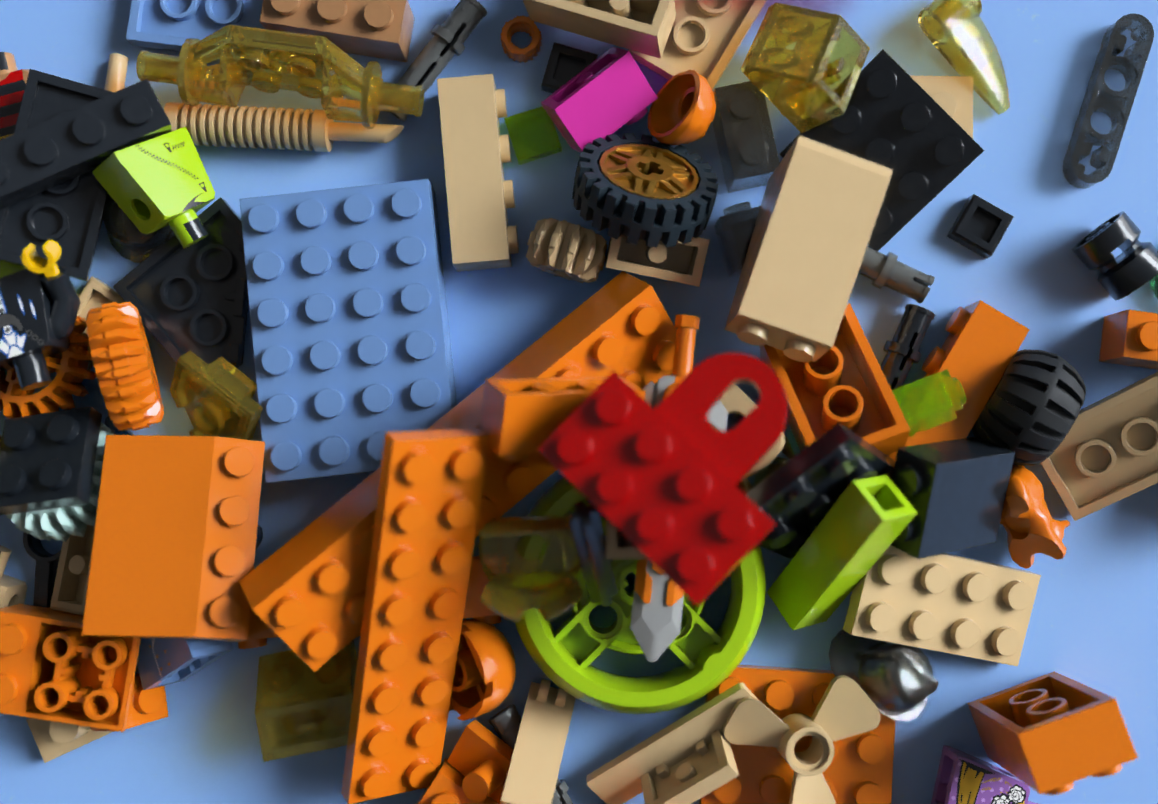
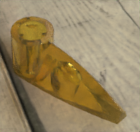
(968, 47)

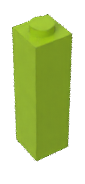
(841, 551)

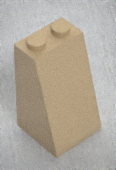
(807, 249)

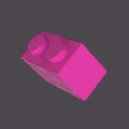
(600, 99)

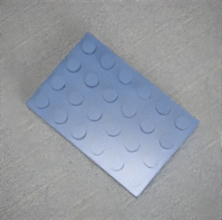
(346, 323)

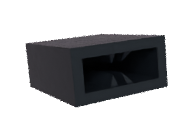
(956, 494)

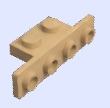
(676, 762)

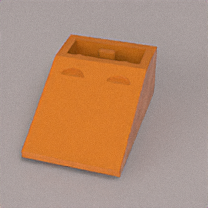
(60, 674)

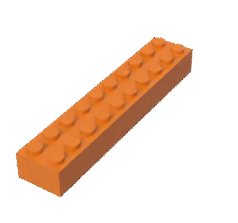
(318, 580)

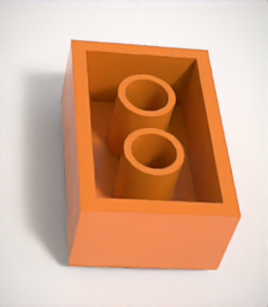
(842, 389)
(1053, 732)

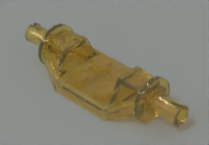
(275, 62)

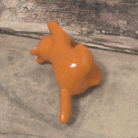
(1029, 521)

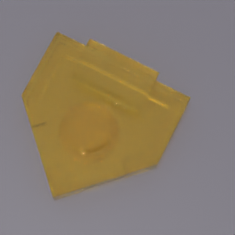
(215, 397)

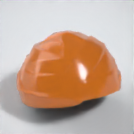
(682, 109)

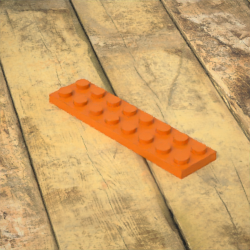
(413, 609)

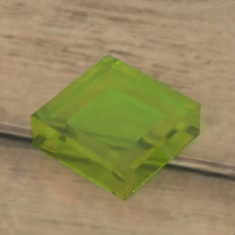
(532, 135)

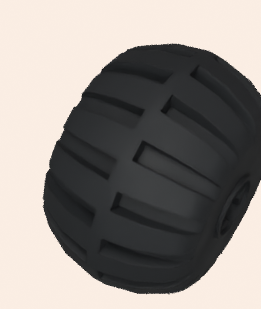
(1032, 406)

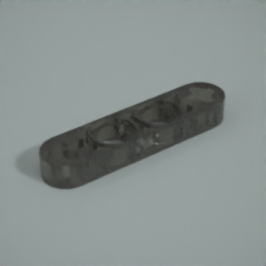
(1103, 99)

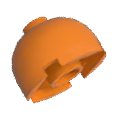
(482, 671)

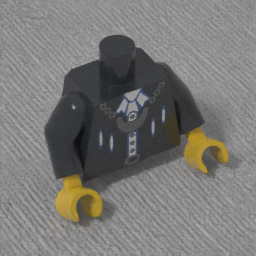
(36, 315)

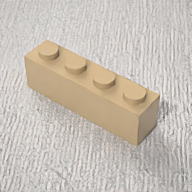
(475, 172)

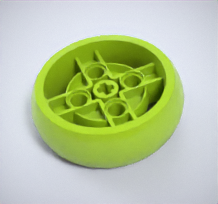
(570, 650)

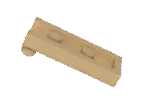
(539, 746)

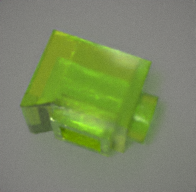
(930, 401)

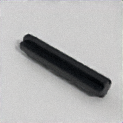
(591, 553)

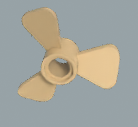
(840, 714)

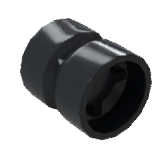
(1129, 269)

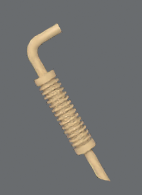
(257, 126)

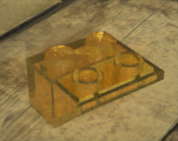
(805, 63)
(303, 708)

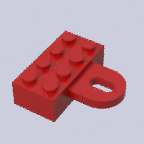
(670, 473)

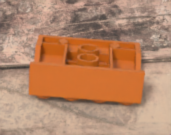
(174, 537)

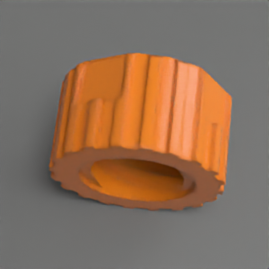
(526, 25)

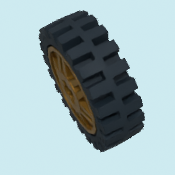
(644, 190)

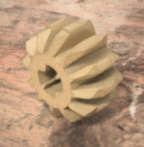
(566, 250)

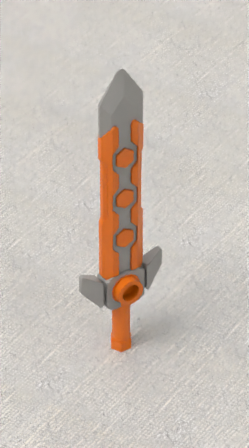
(656, 598)

